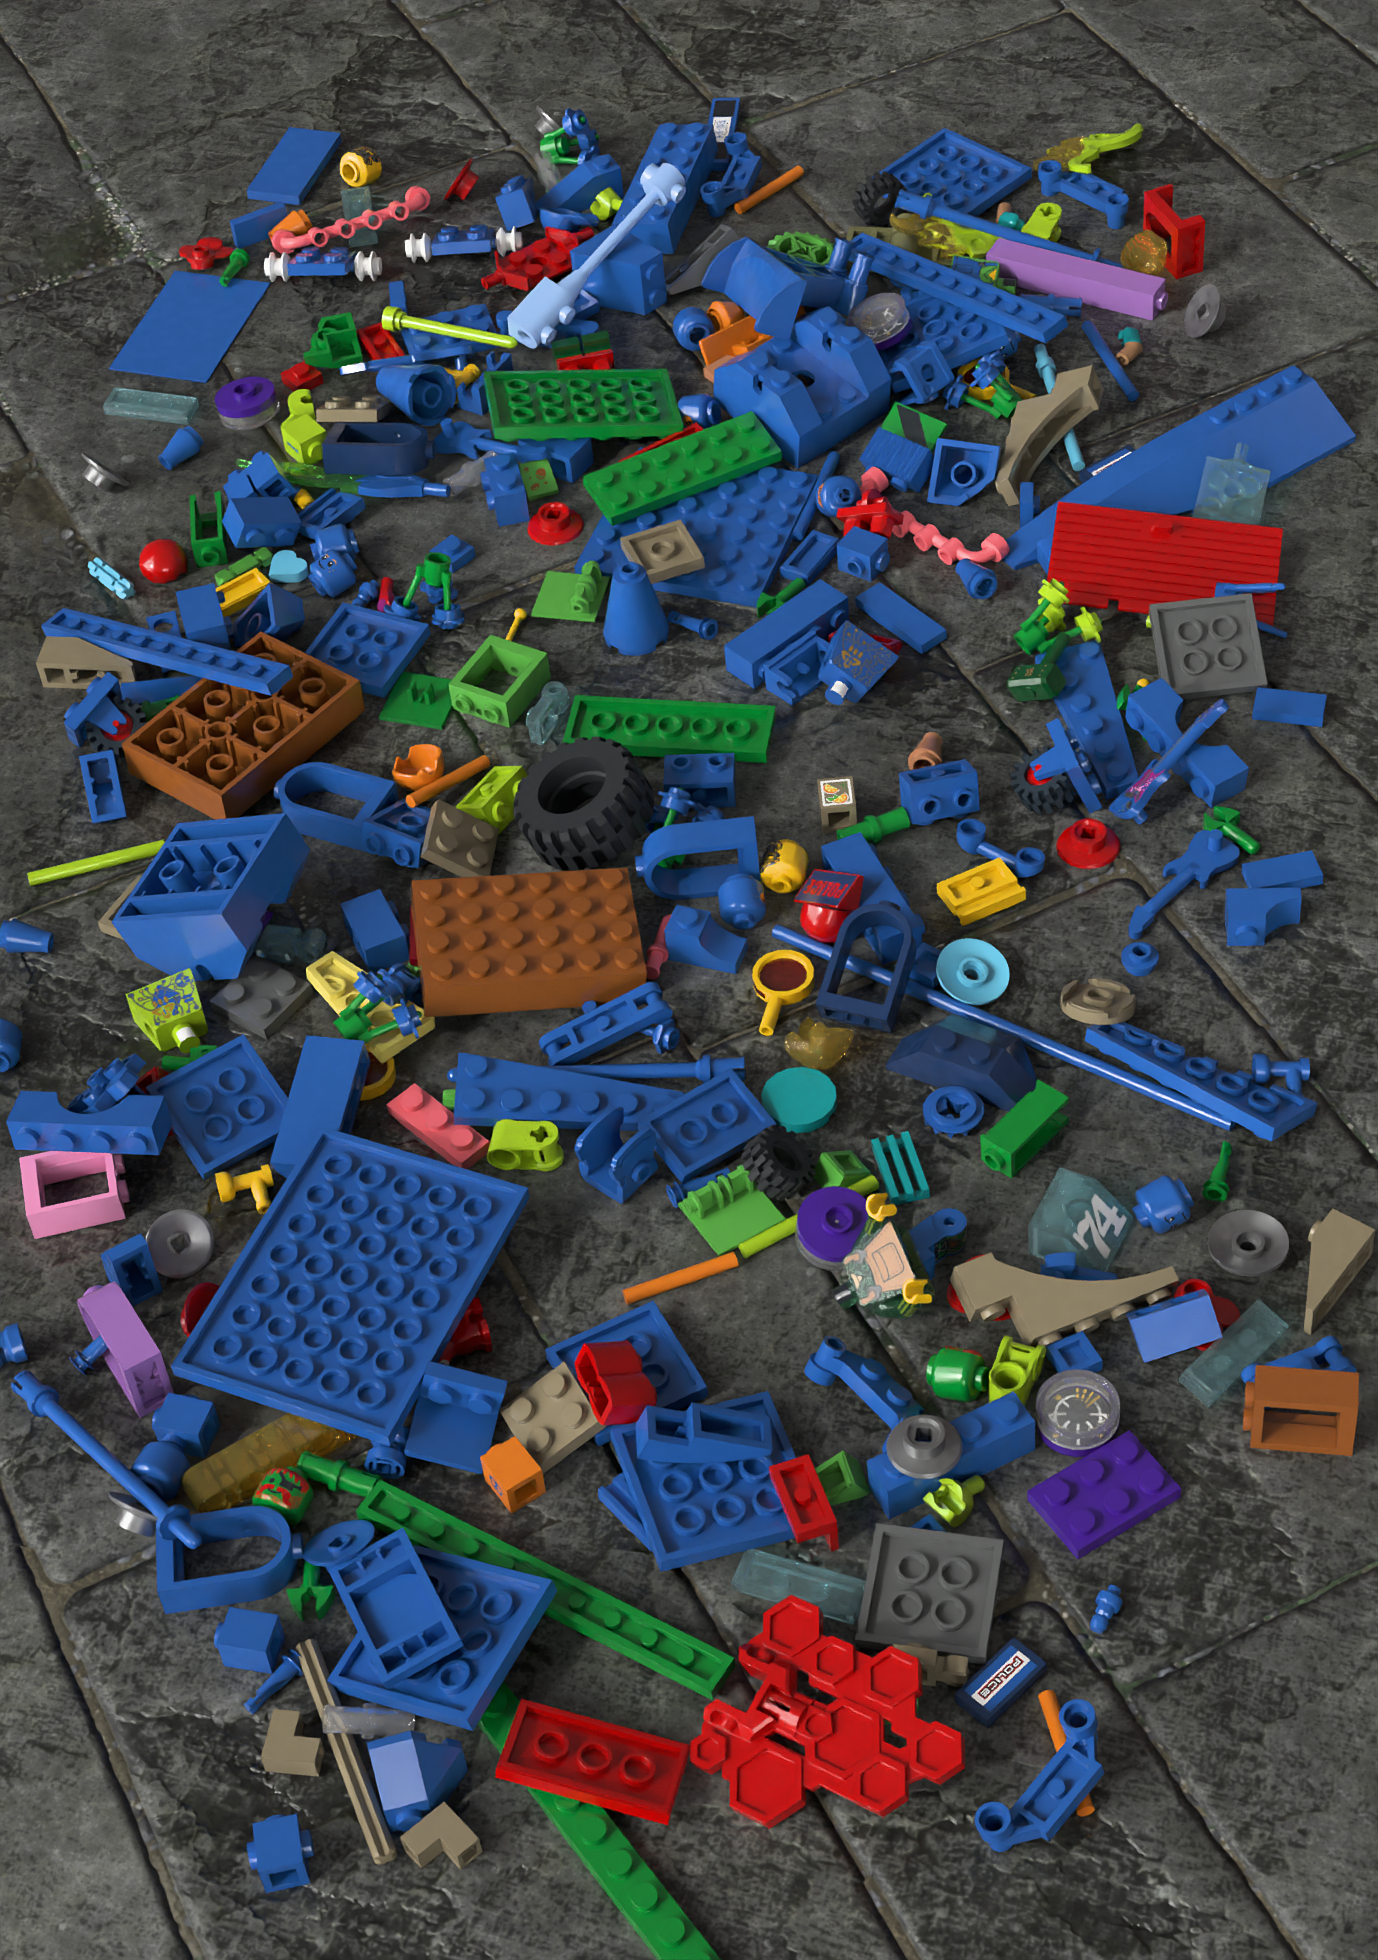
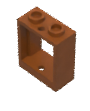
(1304, 1391)

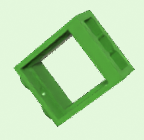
(508, 657)

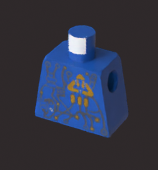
(853, 664)

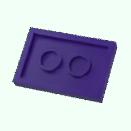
(1103, 1494)

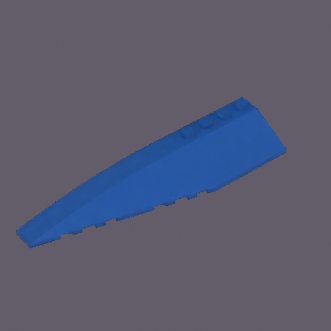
(1280, 419)

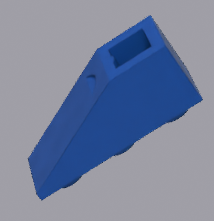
(517, 202)

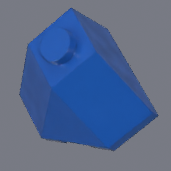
(961, 471)
(273, 613)
(414, 1775)

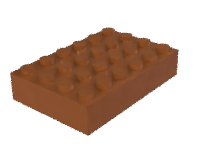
(231, 744)
(526, 941)

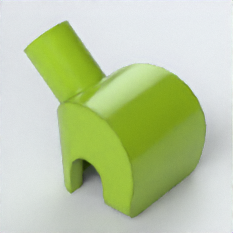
(607, 204)
(299, 404)
(954, 1499)

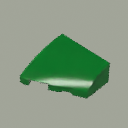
(334, 343)

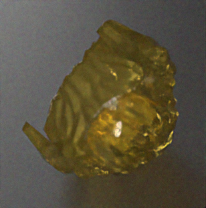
(1145, 253)
(817, 1045)

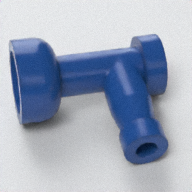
(1293, 1071)

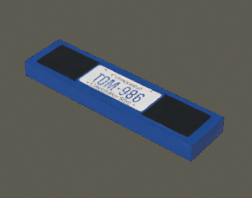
(724, 117)

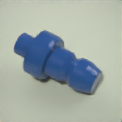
(367, 593)
(1108, 1603)

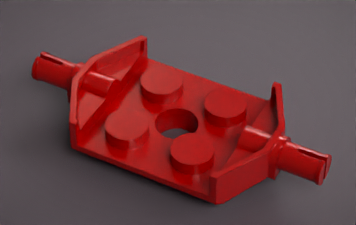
(539, 260)

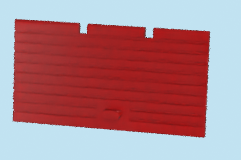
(1158, 558)

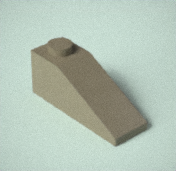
(76, 663)
(1336, 1256)

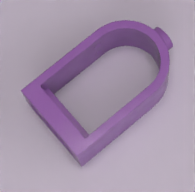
(130, 1349)

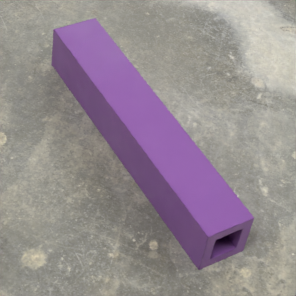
(1077, 277)

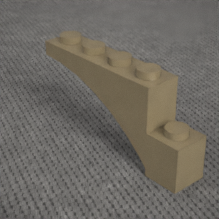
(1042, 423)
(1050, 1306)

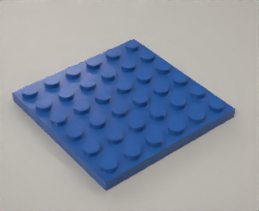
(736, 526)

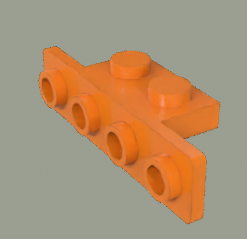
(735, 339)

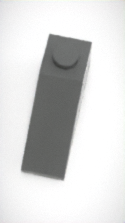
(693, 268)

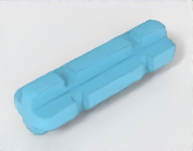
(111, 578)

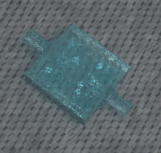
(1232, 489)

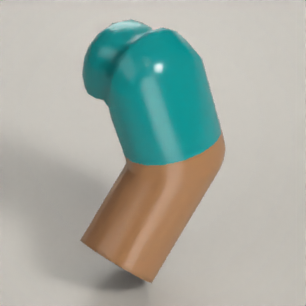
(1007, 218)
(1132, 344)

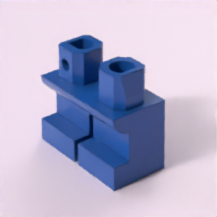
(259, 479)

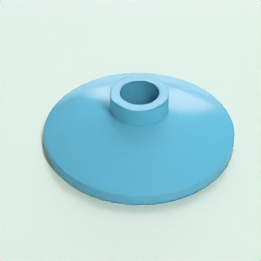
(975, 959)

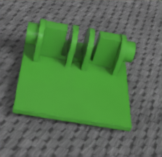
(572, 594)
(730, 1211)

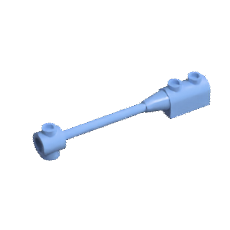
(552, 302)

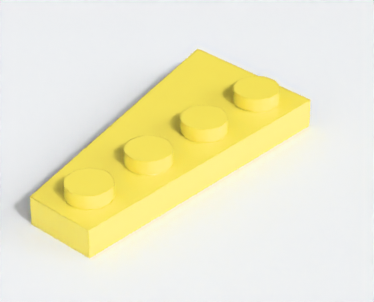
(334, 980)

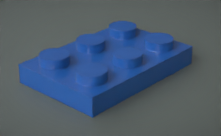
(471, 317)
(706, 1125)

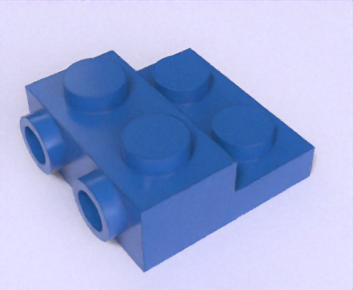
(397, 833)

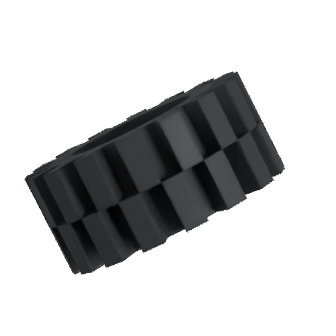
(869, 195)
(778, 1162)

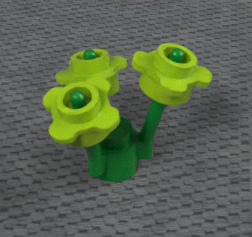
(1050, 616)

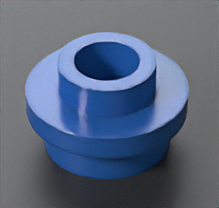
(1140, 958)

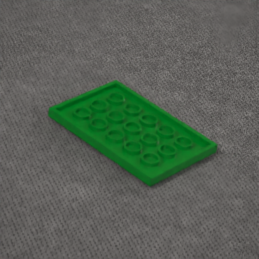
(581, 404)

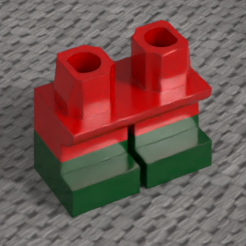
(595, 348)

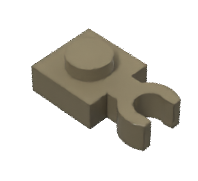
(936, 1668)

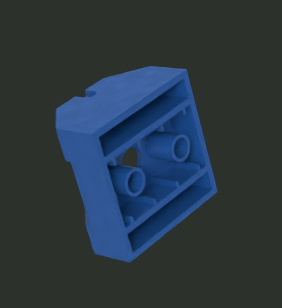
(843, 391)
(208, 891)

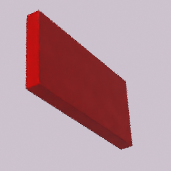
(593, 1761)

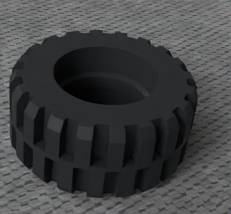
(599, 828)

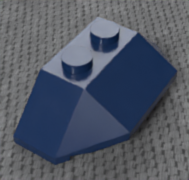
(967, 1056)

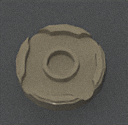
(1098, 1001)

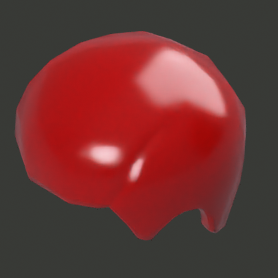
(163, 561)
(822, 922)

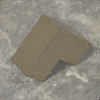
(286, 1748)
(438, 1833)

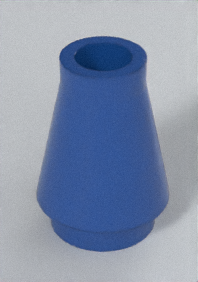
(182, 446)
(978, 580)
(22, 937)

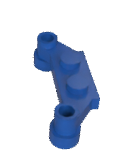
(737, 179)
(1087, 189)
(865, 1378)
(1054, 1791)

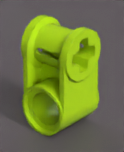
(1045, 222)
(522, 1143)
(1015, 1369)

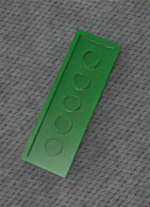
(682, 468)
(674, 726)

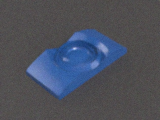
(395, 1608)

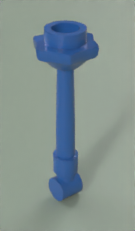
(664, 1036)

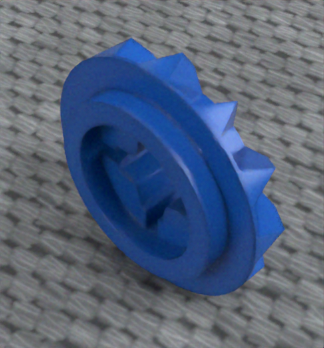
(961, 1101)

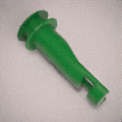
(237, 260)
(1216, 1188)

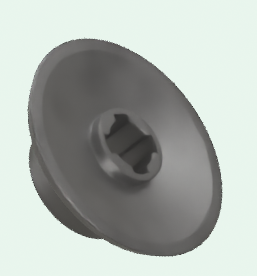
(547, 125)
(1204, 312)
(101, 474)
(188, 1257)
(920, 1458)
(133, 1515)

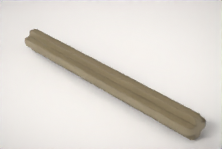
(348, 1757)

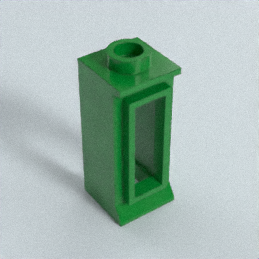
(210, 550)
(1024, 1130)

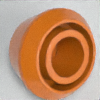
(724, 314)

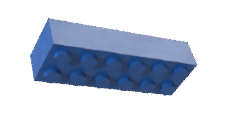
(691, 151)

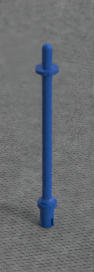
(927, 207)
(703, 1069)
(43, 1401)

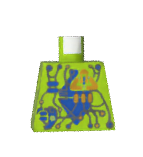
(170, 1012)

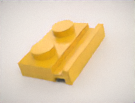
(981, 891)

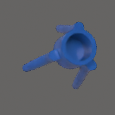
(1228, 589)

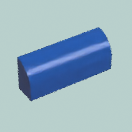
(322, 1094)

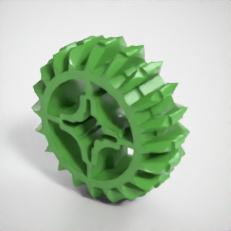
(804, 246)

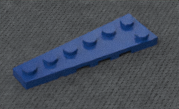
(1092, 713)
(517, 1091)
(1231, 1095)

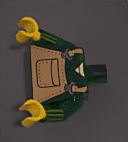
(884, 1267)

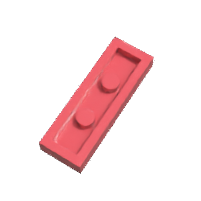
(436, 1127)

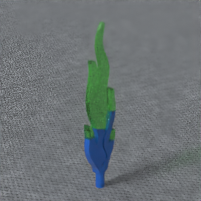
(368, 485)

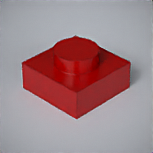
(302, 377)

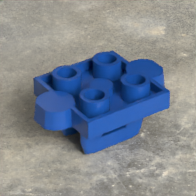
(109, 1086)

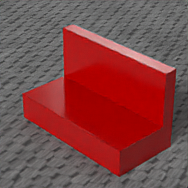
(804, 1501)

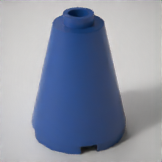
(418, 391)
(633, 612)

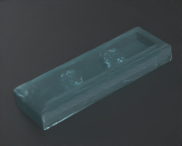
(355, 203)
(151, 405)
(1228, 1356)
(778, 1577)

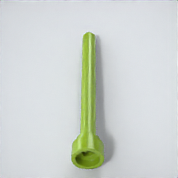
(395, 319)

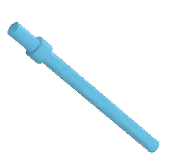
(1047, 370)

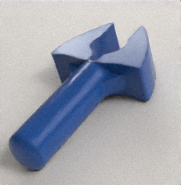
(1064, 1266)

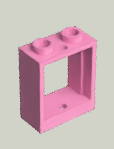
(76, 1214)

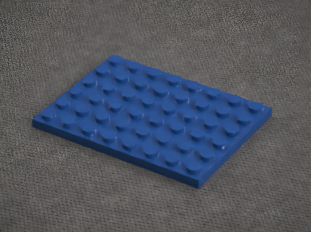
(352, 1284)

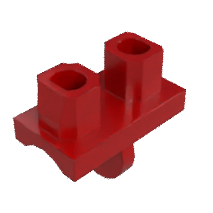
(870, 513)

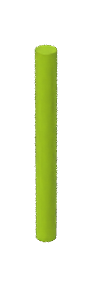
(95, 863)
(788, 1226)

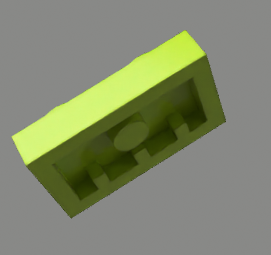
(494, 796)

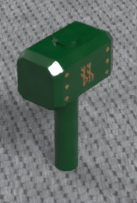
(1040, 680)

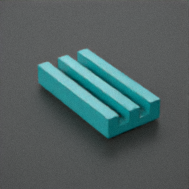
(893, 1145)

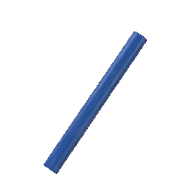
(1110, 360)
(810, 507)

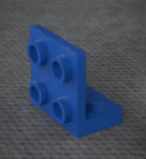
(455, 1417)

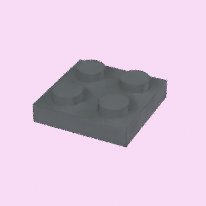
(261, 997)

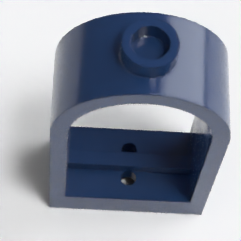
(376, 449)
(858, 1011)

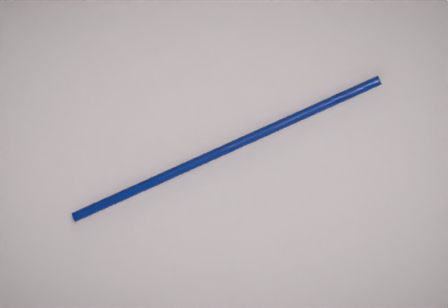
(1028, 1037)

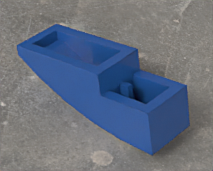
(702, 1435)

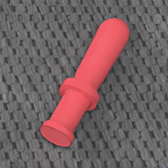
(657, 952)

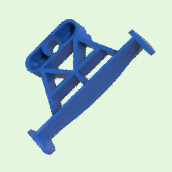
(775, 283)

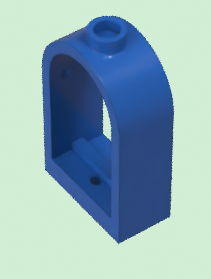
(326, 777)
(697, 838)
(232, 1588)

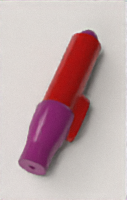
(386, 593)

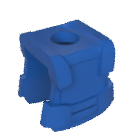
(911, 363)
(610, 1164)

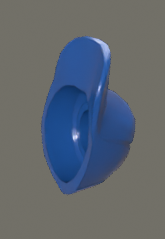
(566, 219)

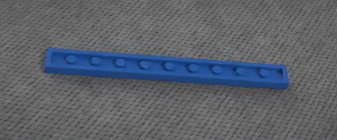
(960, 289)
(171, 651)

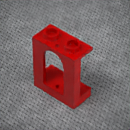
(1187, 234)

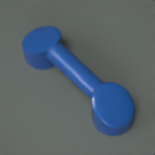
(971, 839)

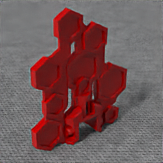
(840, 1739)

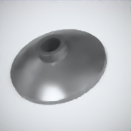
(1248, 1231)

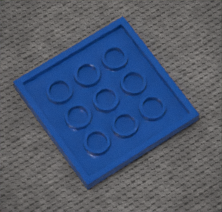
(958, 173)
(955, 331)
(708, 1507)
(494, 1617)

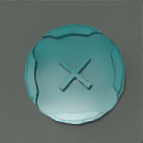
(799, 1099)

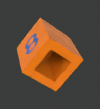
(513, 1474)

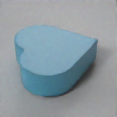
(287, 568)

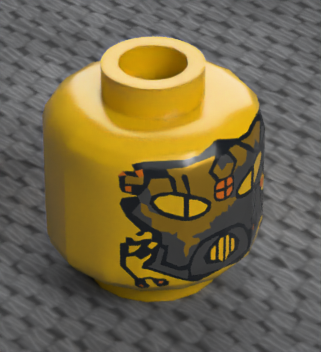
(360, 167)
(784, 866)

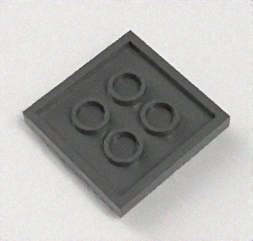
(1208, 646)
(930, 1591)

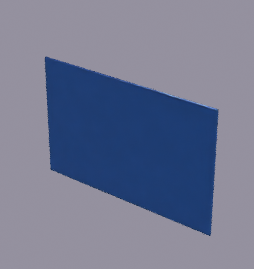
(189, 327)

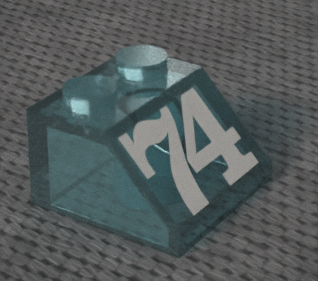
(1079, 1219)

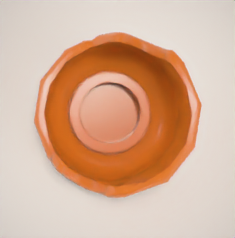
(420, 768)

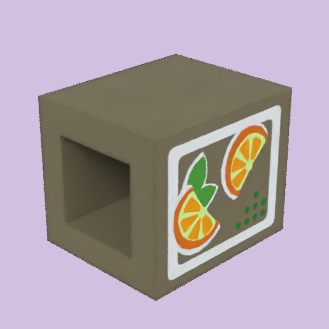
(836, 803)

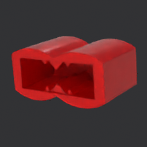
(614, 1381)

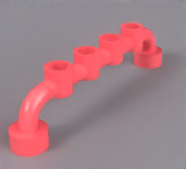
(416, 199)
(949, 550)

